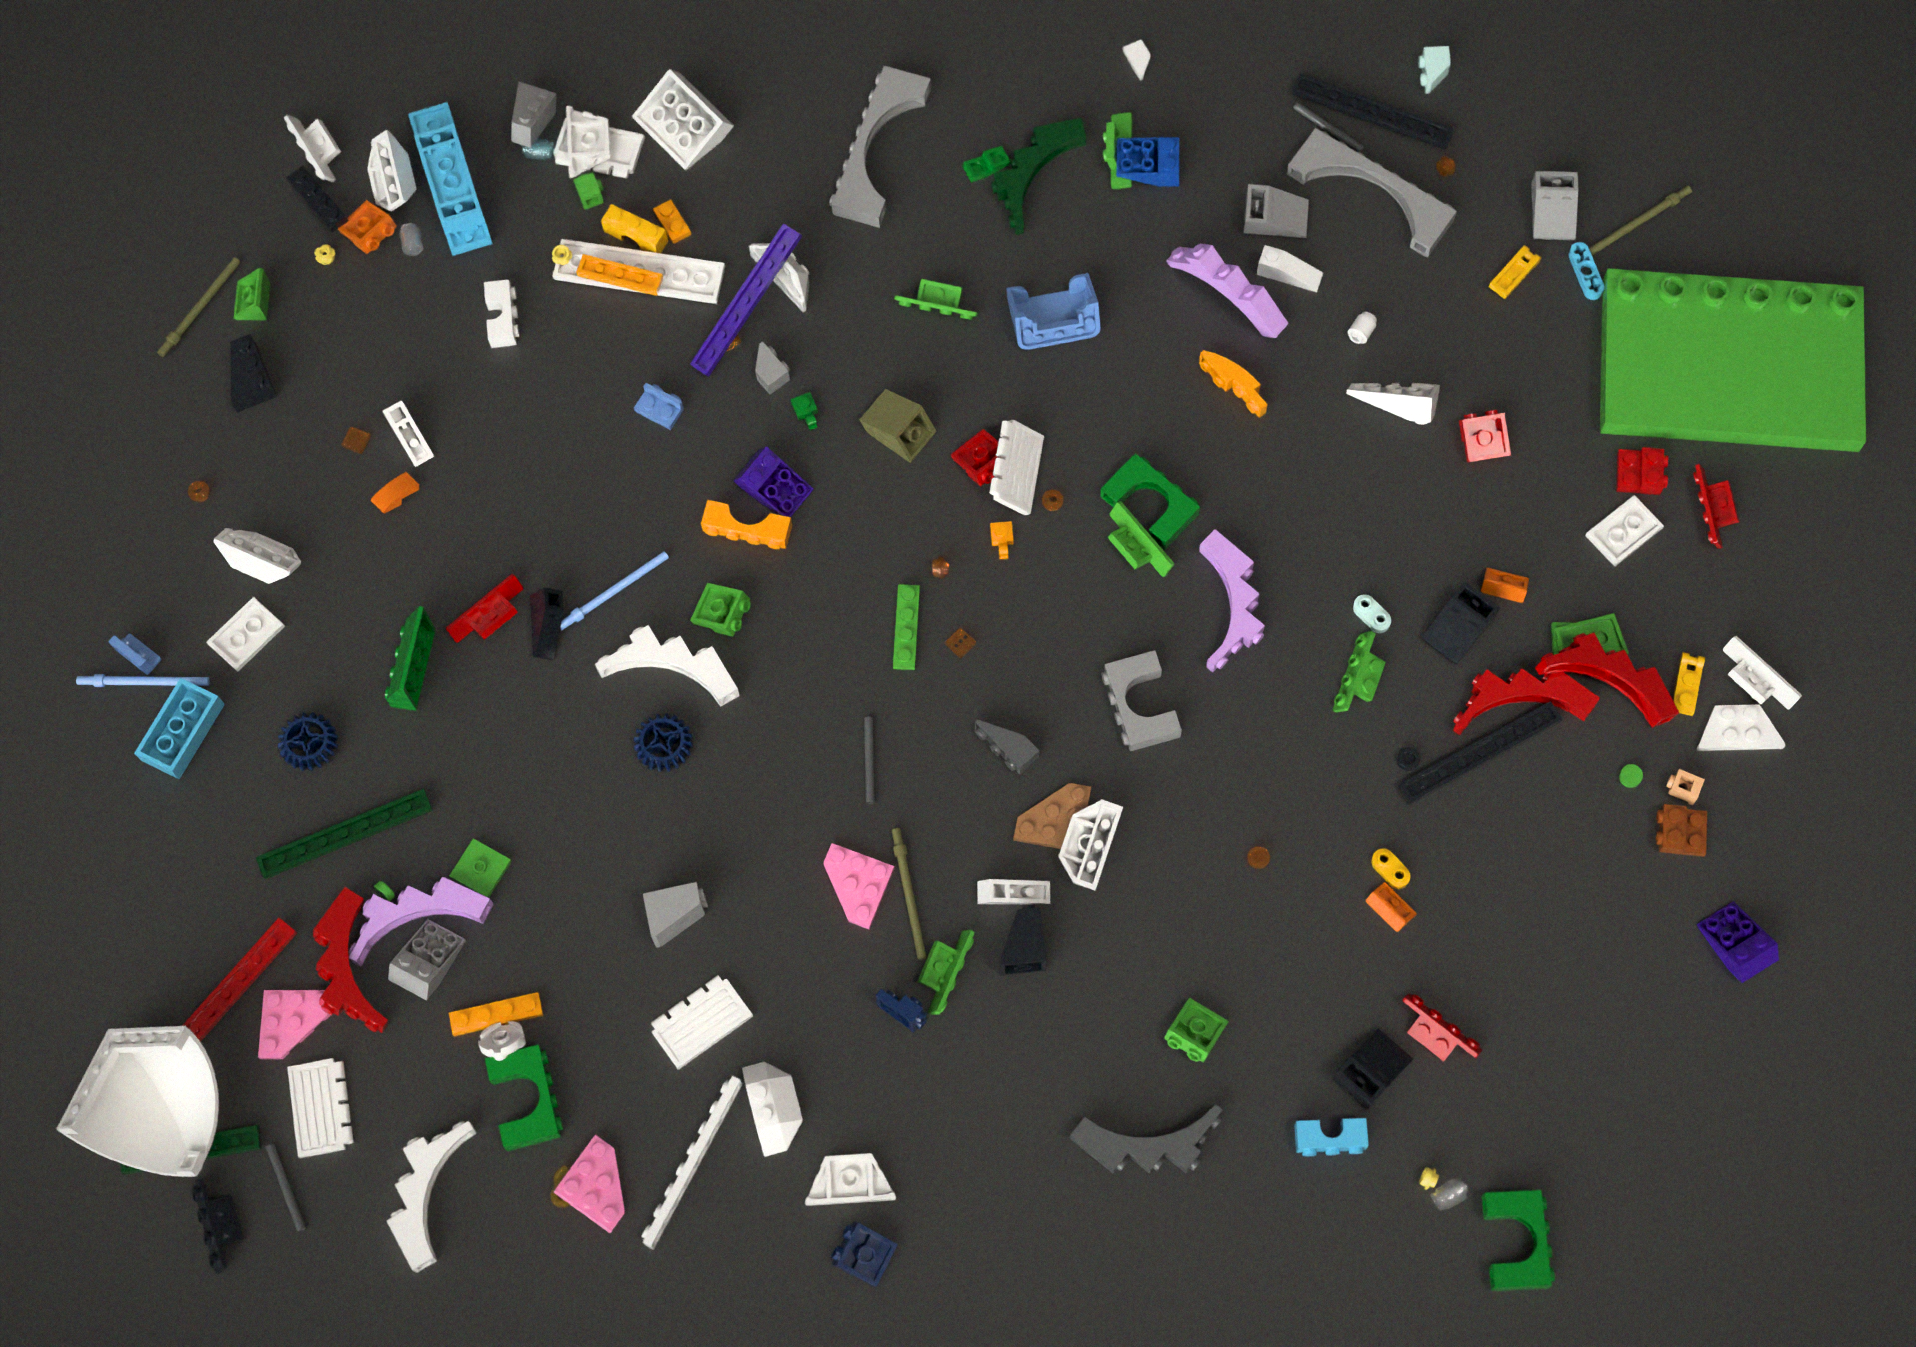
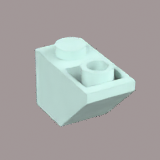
(1435, 66)

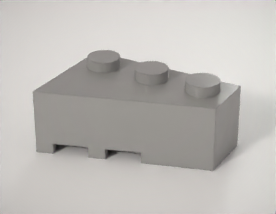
(531, 113)

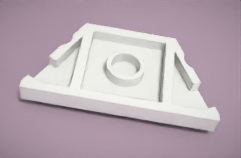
(587, 140)
(1739, 729)
(849, 1181)

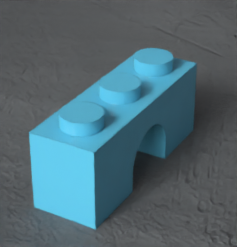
(1310, 1138)

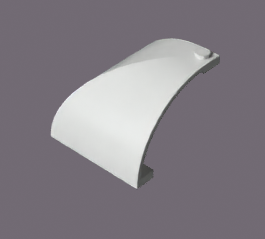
(147, 1101)

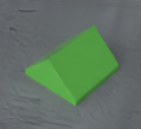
(252, 296)

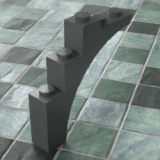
(1148, 1152)

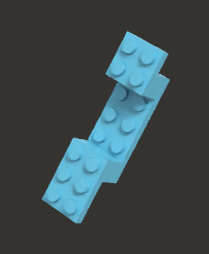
(449, 179)

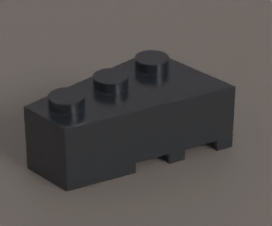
(248, 375)

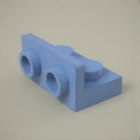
(659, 406)
(136, 652)

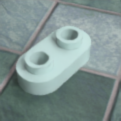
(1371, 613)

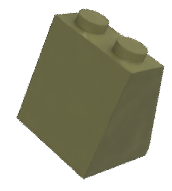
(898, 424)

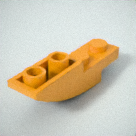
(1230, 375)

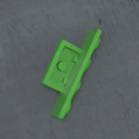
(1118, 128)
(938, 296)
(1136, 542)
(1361, 675)
(942, 968)

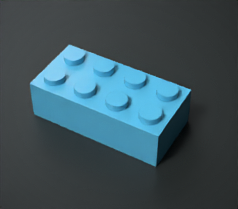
(179, 728)

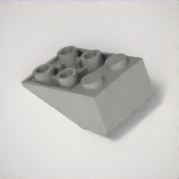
(1554, 205)
(1275, 212)
(425, 959)

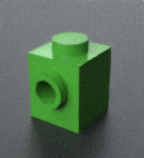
(589, 190)

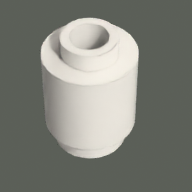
(1362, 327)

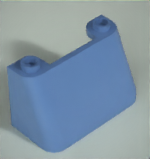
(1055, 316)

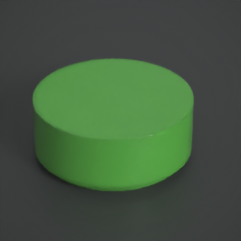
(1631, 776)
(384, 891)

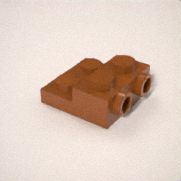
(1681, 830)

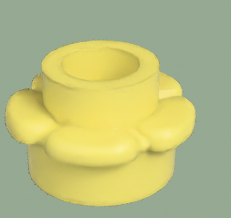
(561, 250)
(325, 259)
(1429, 1178)

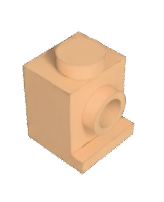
(1691, 783)

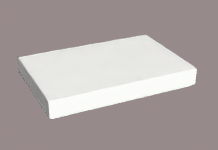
(1624, 530)
(245, 634)

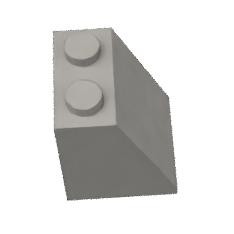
(673, 910)

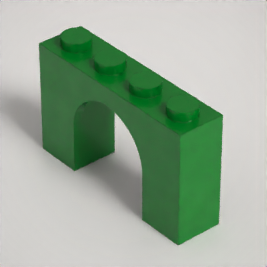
(1139, 475)
(543, 1122)
(1528, 1209)

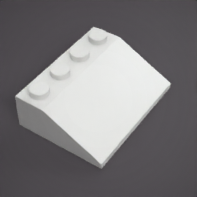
(682, 119)

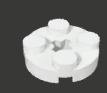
(501, 1040)

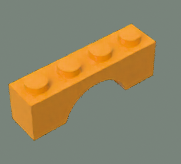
(771, 531)

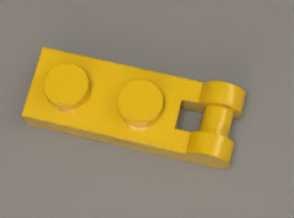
(1514, 272)
(1688, 683)

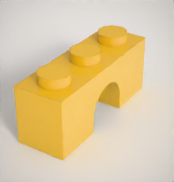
(623, 223)

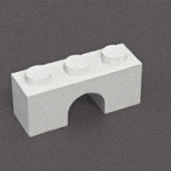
(502, 330)

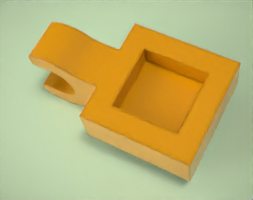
(1002, 536)

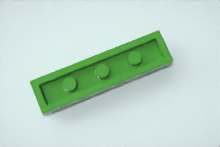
(906, 627)

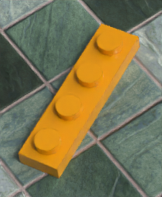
(620, 274)
(502, 1011)

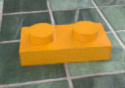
(672, 221)

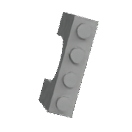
(1138, 730)

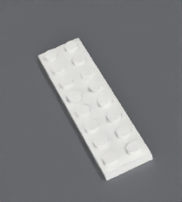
(681, 275)

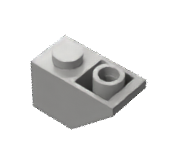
(769, 370)

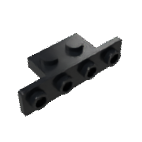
(219, 1224)

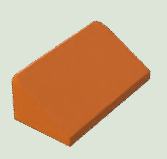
(1504, 585)
(1391, 906)

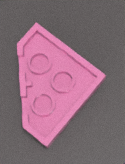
(857, 882)
(287, 1020)
(595, 1185)

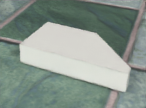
(1138, 57)

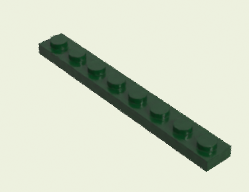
(344, 834)

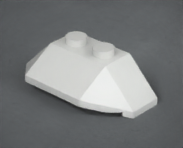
(390, 172)
(791, 278)
(257, 554)
(1089, 842)
(773, 1106)

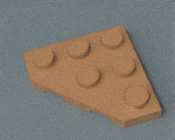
(1049, 820)

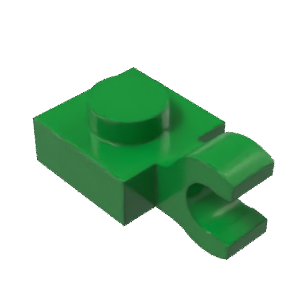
(805, 408)

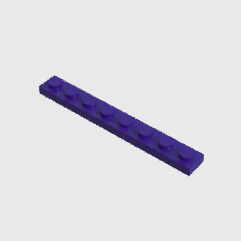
(746, 299)

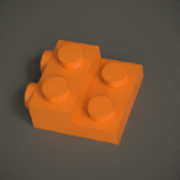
(368, 227)

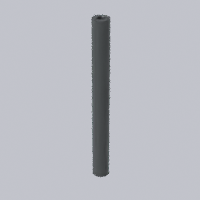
(1328, 127)
(869, 760)
(286, 1188)

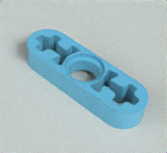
(1587, 261)

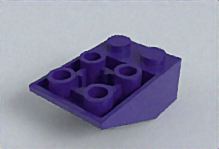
(773, 483)
(1739, 942)

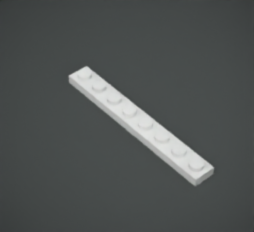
(687, 1170)

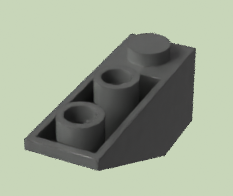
(1012, 746)

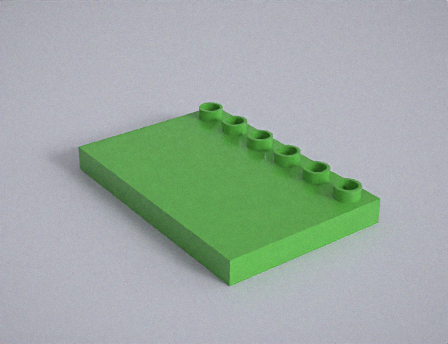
(1733, 360)

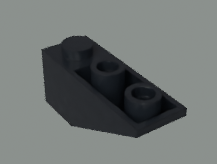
(546, 621)

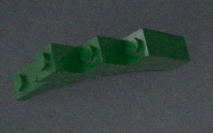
(1046, 144)

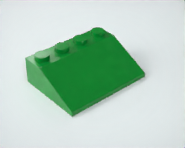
(411, 661)

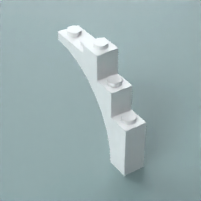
(673, 655)
(415, 1190)

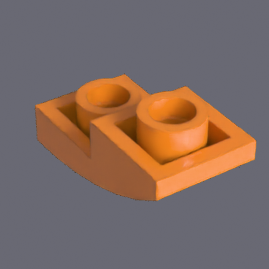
(392, 493)

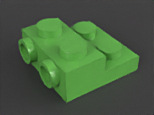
(721, 609)
(1195, 1030)

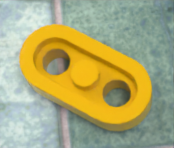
(1390, 868)

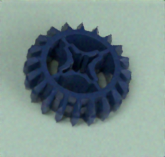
(680, 731)
(325, 741)

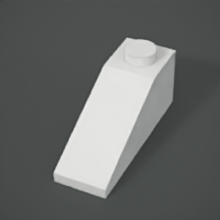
(1288, 269)
(408, 433)
(1013, 892)

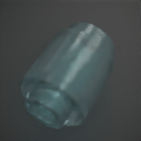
(539, 150)

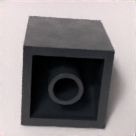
(1025, 944)

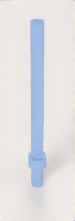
(578, 613)
(101, 680)

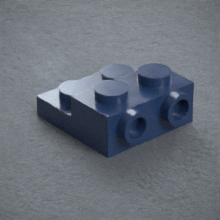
(906, 1011)
(863, 1253)

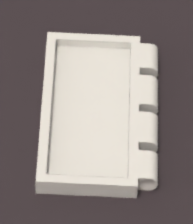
(624, 152)
(1017, 466)
(701, 1023)
(318, 1109)

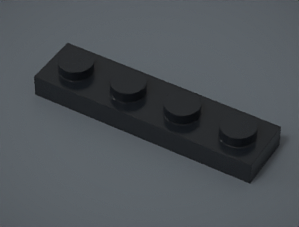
(317, 199)

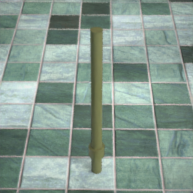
(1670, 201)
(174, 337)
(900, 852)

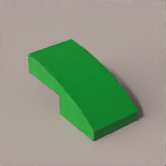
(987, 164)

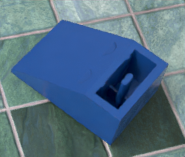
(1149, 160)

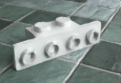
(317, 145)
(1757, 676)

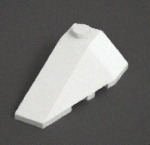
(1412, 403)

